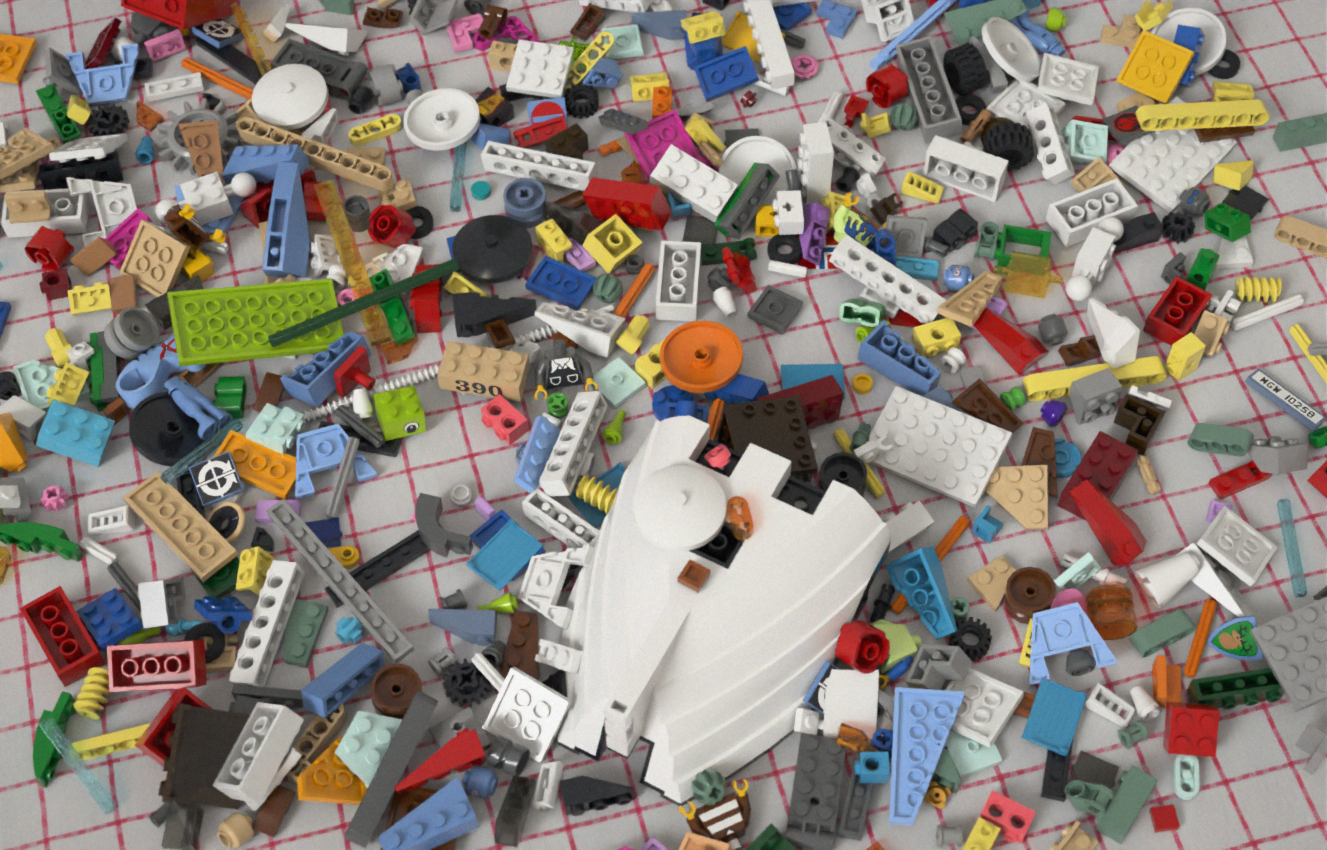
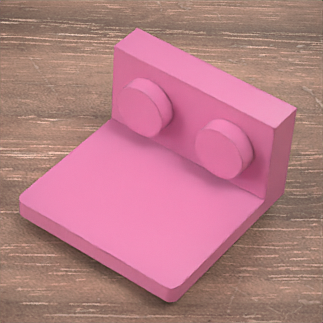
(164, 45)

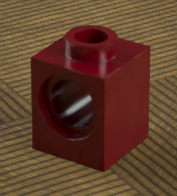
(56, 284)

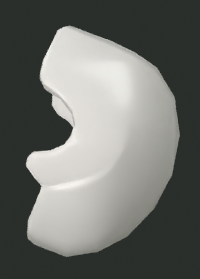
(530, 348)

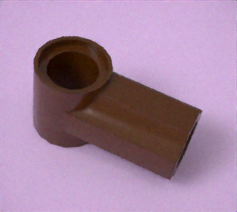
(492, 19)

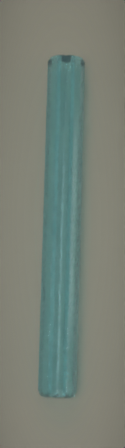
(457, 178)
(200, 452)
(1292, 548)
(78, 765)

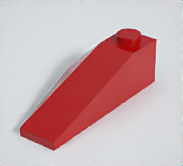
(258, 204)
(1013, 343)
(1111, 526)
(458, 754)

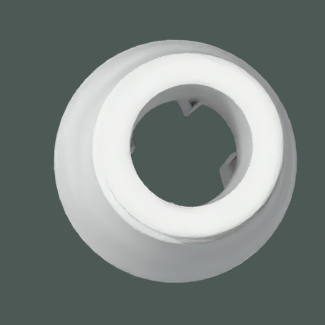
(724, 300)
(361, 404)
(1144, 704)

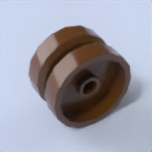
(1028, 592)
(394, 689)

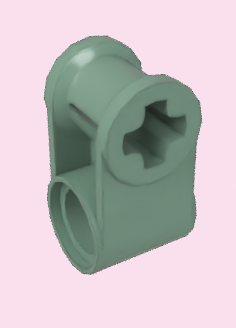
(986, 243)
(1088, 797)

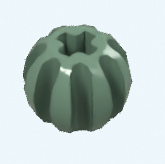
(904, 117)
(607, 288)
(709, 787)

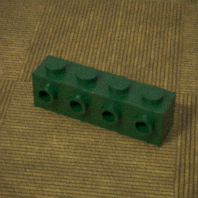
(1235, 689)

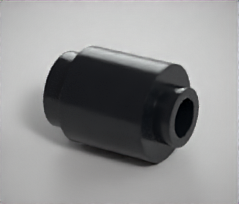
(360, 99)

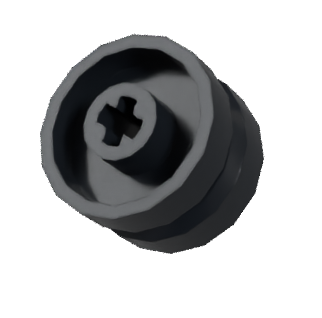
(844, 469)

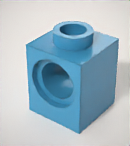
(878, 759)

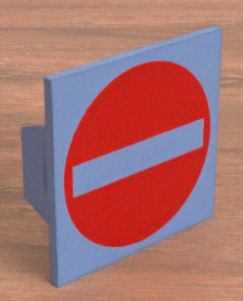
(546, 109)

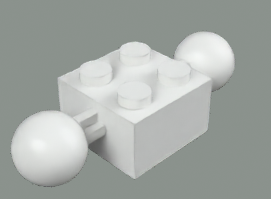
(209, 196)
(1094, 258)

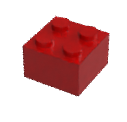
(1191, 729)

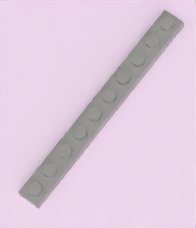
(340, 581)

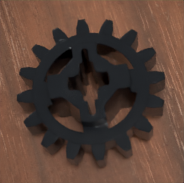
(108, 120)
(469, 691)

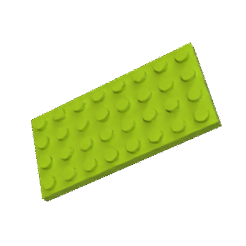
(238, 320)

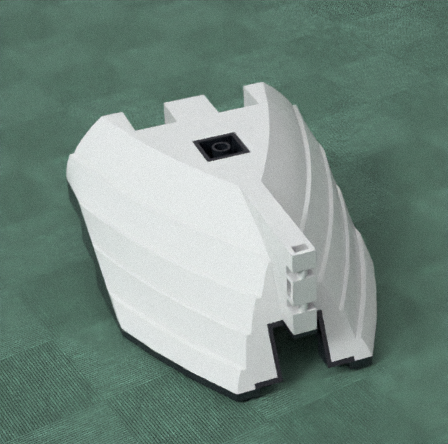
(723, 668)

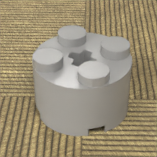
(384, 85)

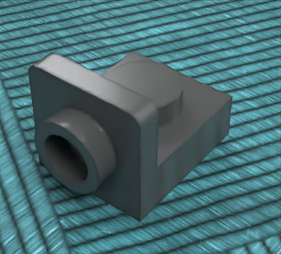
(1174, 268)

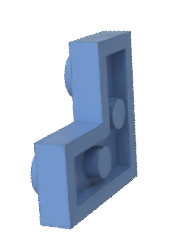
(840, 16)

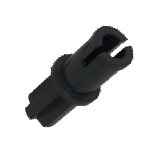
(882, 604)

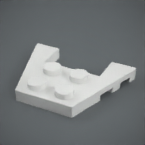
(112, 202)
(545, 581)

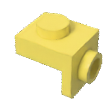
(875, 125)

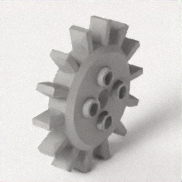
(175, 140)

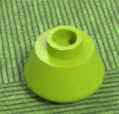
(1055, 19)

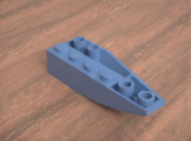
(287, 227)

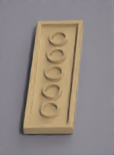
(180, 526)

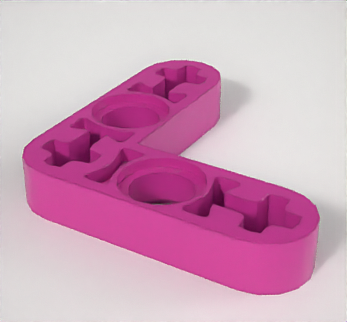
(507, 30)

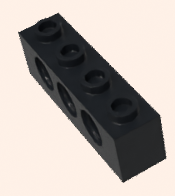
(51, 172)

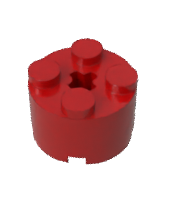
(887, 86)
(390, 226)
(49, 248)
(862, 646)

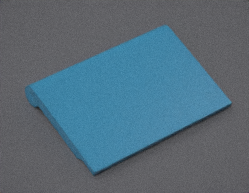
(799, 374)
(593, 514)
(504, 555)
(1054, 717)

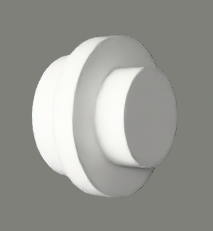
(461, 495)

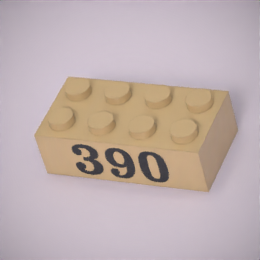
(483, 371)

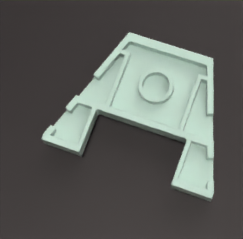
(367, 743)

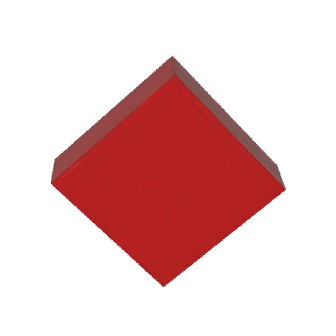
(1164, 818)

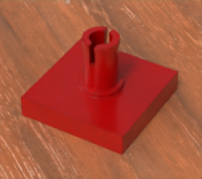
(354, 372)

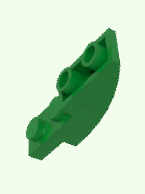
(57, 113)
(394, 309)
(34, 536)
(44, 752)

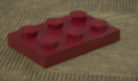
(103, 45)

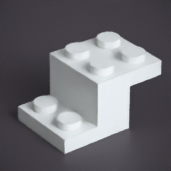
(889, 15)

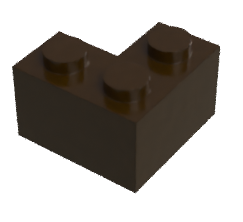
(568, 143)
(1141, 420)

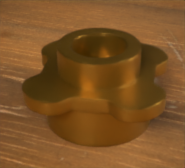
(939, 801)

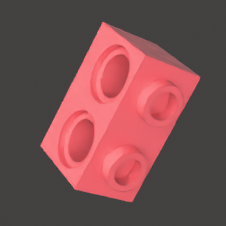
(507, 417)
(1009, 812)

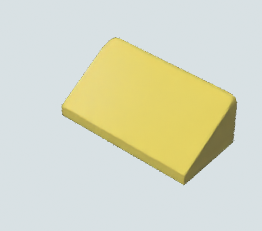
(459, 284)

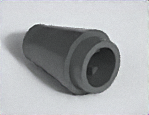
(494, 653)

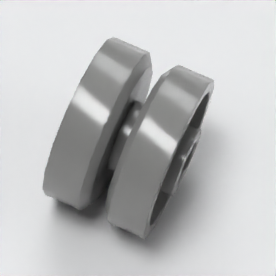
(131, 333)

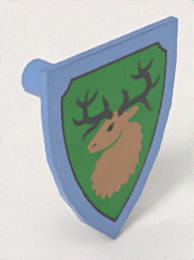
(1235, 640)

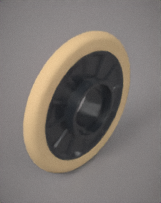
(235, 516)

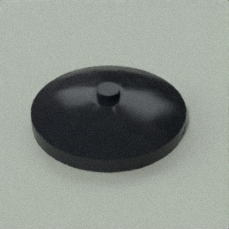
(492, 249)
(163, 430)

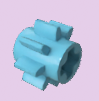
(349, 630)

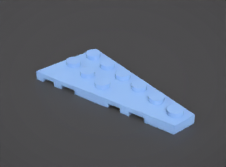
(919, 736)

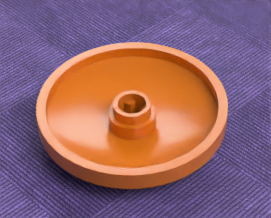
(701, 356)

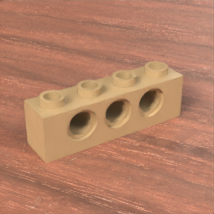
(501, 56)

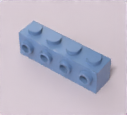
(342, 680)

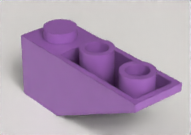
(814, 231)

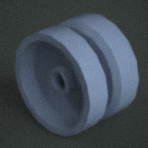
(525, 201)

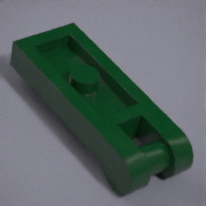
(713, 253)

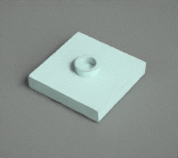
(626, 42)
(618, 382)
(1078, 573)
(971, 755)

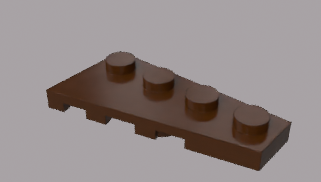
(522, 646)

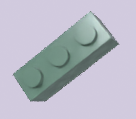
(1301, 132)
(1126, 803)

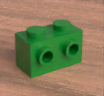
(1227, 222)

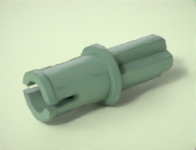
(860, 436)

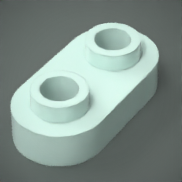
(1187, 778)

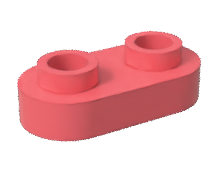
(718, 456)

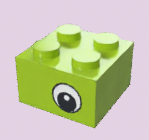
(399, 413)

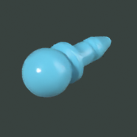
(181, 627)

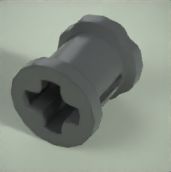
(453, 601)

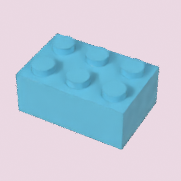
(75, 433)

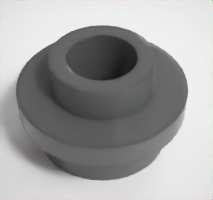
(634, 260)

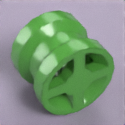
(1013, 398)
(560, 401)

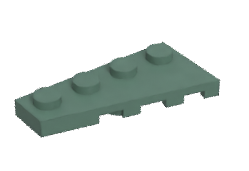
(969, 20)

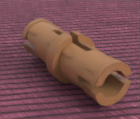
(983, 118)

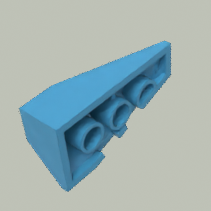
(924, 586)

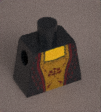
(494, 108)

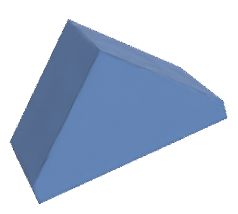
(490, 133)

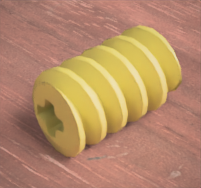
(1258, 288)
(595, 493)
(92, 693)

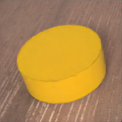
(862, 383)

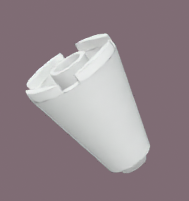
(1167, 577)

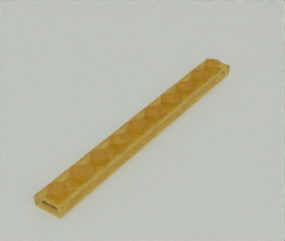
(252, 41)
(351, 260)

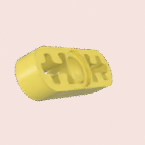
(378, 123)

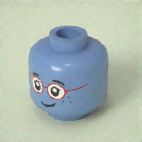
(957, 277)
(480, 781)

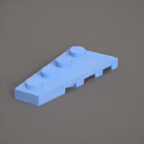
(536, 453)

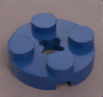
(668, 394)

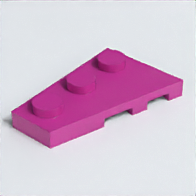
(123, 236)

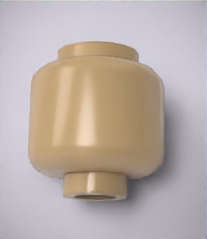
(235, 830)

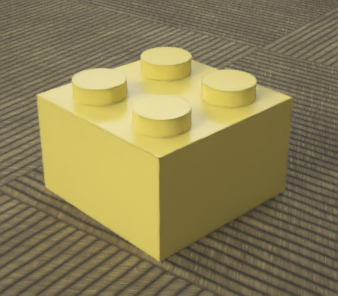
(612, 243)

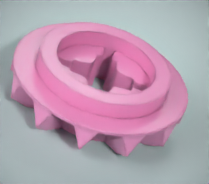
(807, 62)

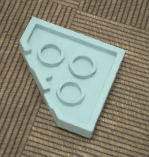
(35, 381)

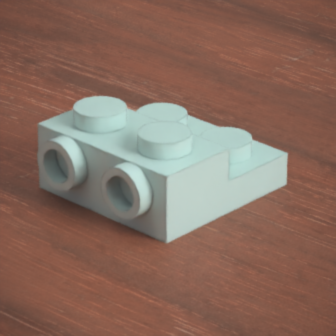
(1085, 141)
(276, 428)

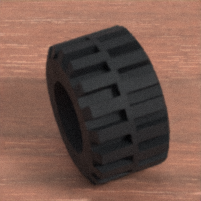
(965, 69)
(1011, 143)

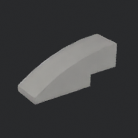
(995, 76)

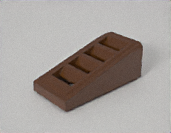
(586, 15)
(499, 334)

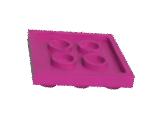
(653, 142)

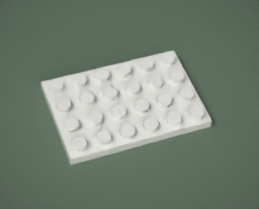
(1169, 163)
(938, 446)

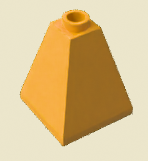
(12, 451)

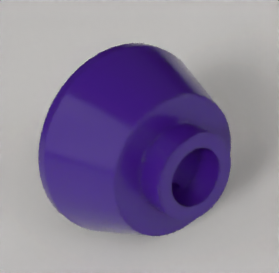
(1053, 412)

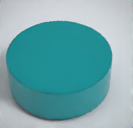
(480, 190)

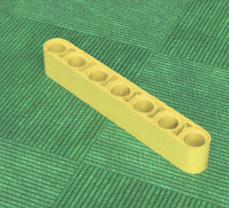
(1202, 115)
(1058, 383)

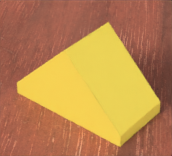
(1234, 174)

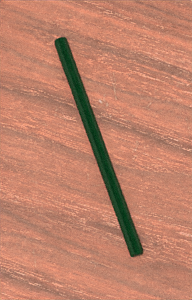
(363, 302)

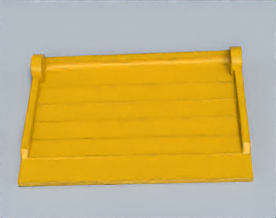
(740, 35)

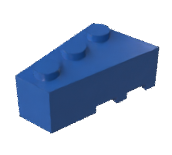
(1192, 39)
(740, 390)

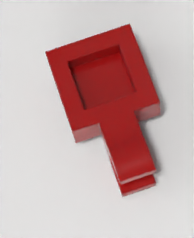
(854, 108)

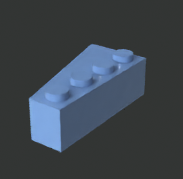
(263, 161)
(898, 361)
(316, 379)
(433, 822)

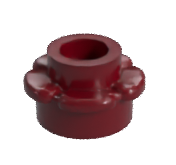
(748, 99)

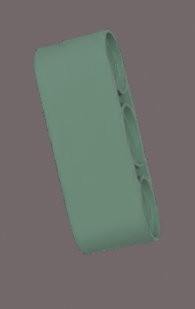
(1220, 439)
(1162, 633)

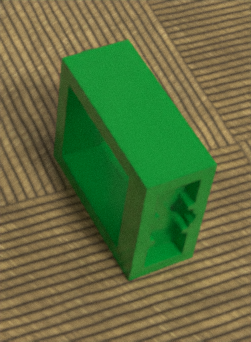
(1022, 236)

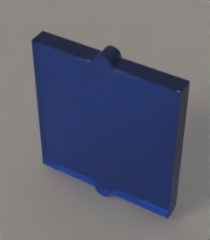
(327, 531)

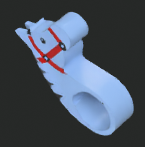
(152, 369)

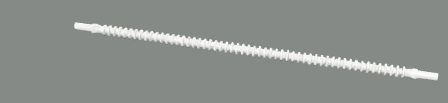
(431, 372)

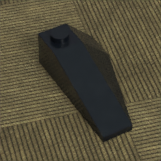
(475, 311)

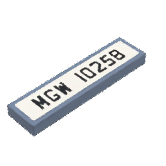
(1285, 400)

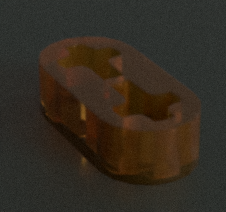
(744, 517)

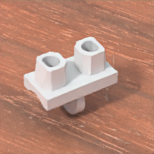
(1227, 303)

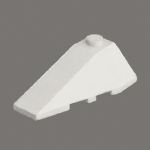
(332, 38)
(589, 330)

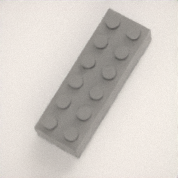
(929, 89)

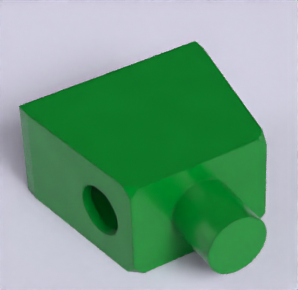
(1205, 265)

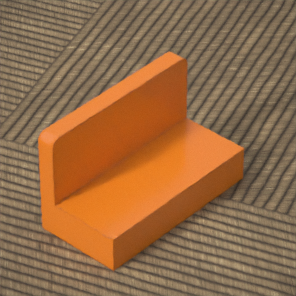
(1166, 682)

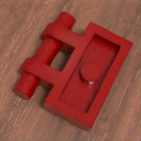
(739, 270)

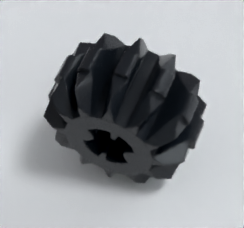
(1178, 227)

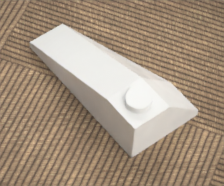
(1114, 334)
(1216, 581)

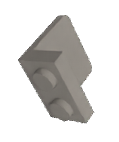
(429, 16)

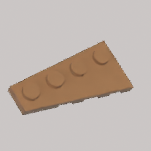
(204, 147)

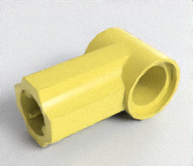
(631, 337)
(58, 345)

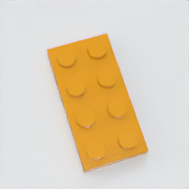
(260, 465)

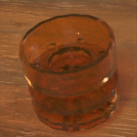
(1111, 611)

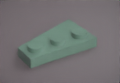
(303, 631)

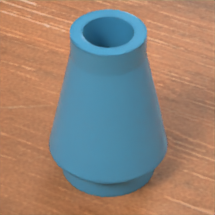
(145, 150)

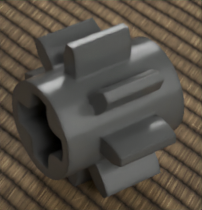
(718, 278)

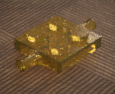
(1028, 274)

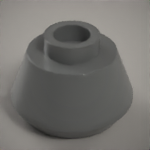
(1079, 662)

